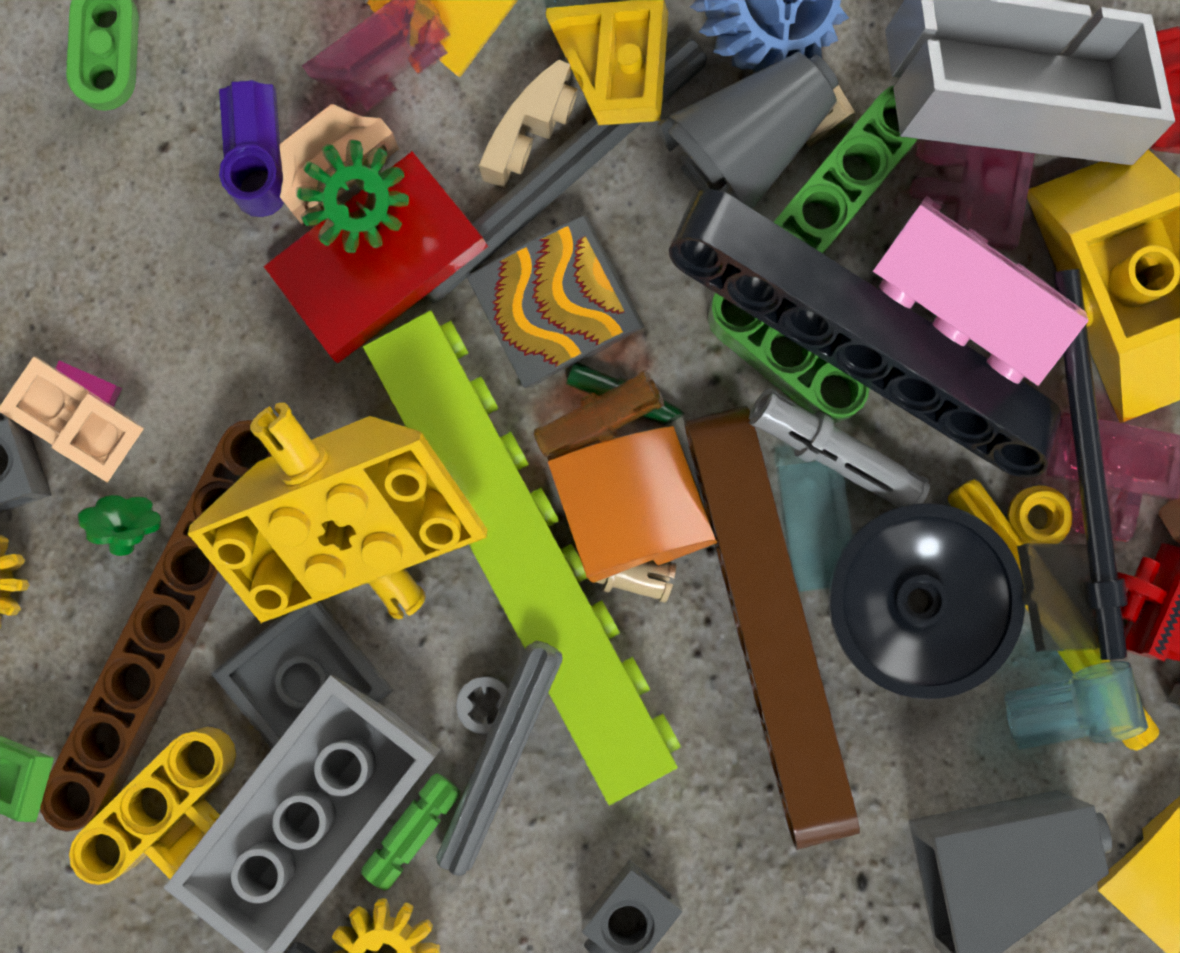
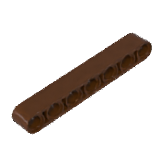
(772, 628)
(140, 644)

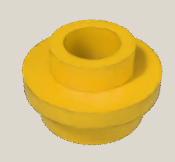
(1057, 510)

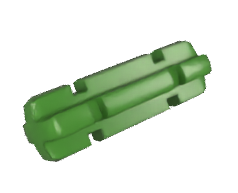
(410, 832)

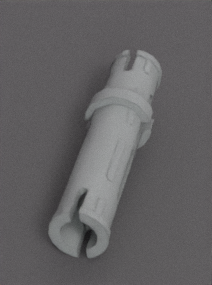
(819, 440)

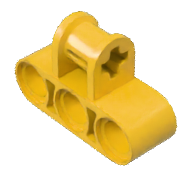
(166, 840)

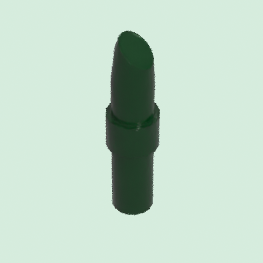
(594, 381)

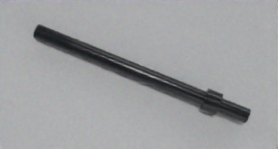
(1105, 590)

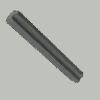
(499, 757)

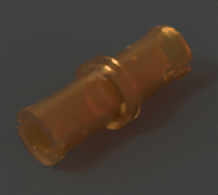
(599, 416)

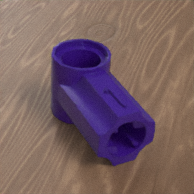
(251, 145)

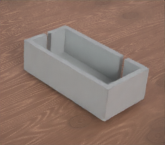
(998, 79)

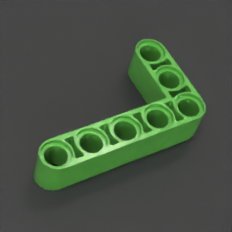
(844, 198)

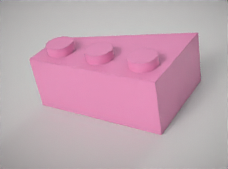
(979, 295)

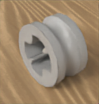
(466, 705)

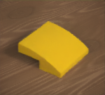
(1148, 881)

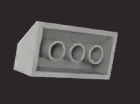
(302, 819)

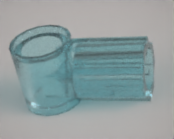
(1093, 704)

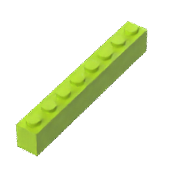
(523, 561)

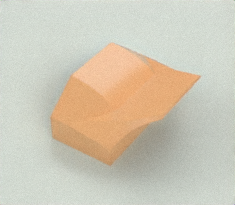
(331, 127)

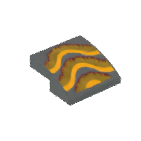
(555, 301)

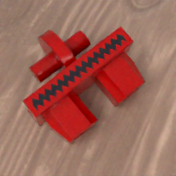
(1154, 606)

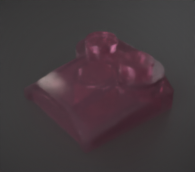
(380, 50)

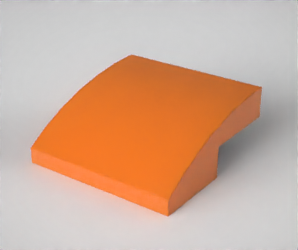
(631, 502)

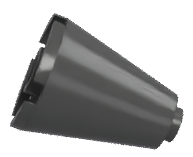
(752, 128)

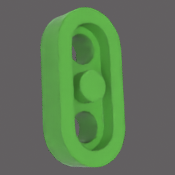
(102, 50)

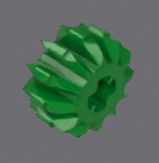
(367, 179)

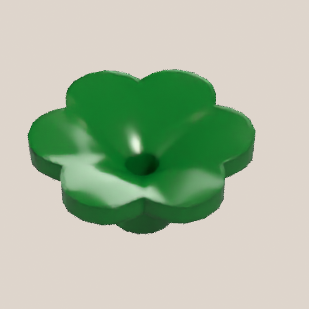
(119, 522)

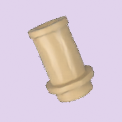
(637, 580)

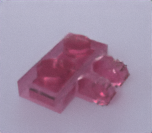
(990, 189)
(1135, 463)

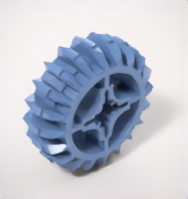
(769, 30)

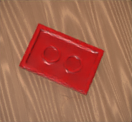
(359, 293)

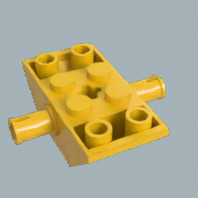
(1113, 227)
(334, 516)

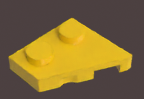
(616, 56)

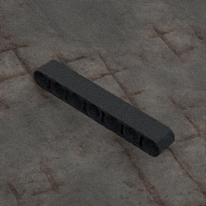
(863, 333)

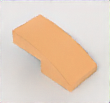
(71, 419)

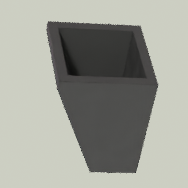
(1006, 867)

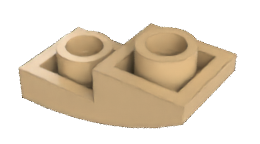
(535, 111)

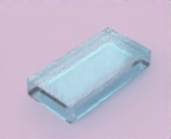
(814, 521)

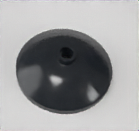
(970, 610)

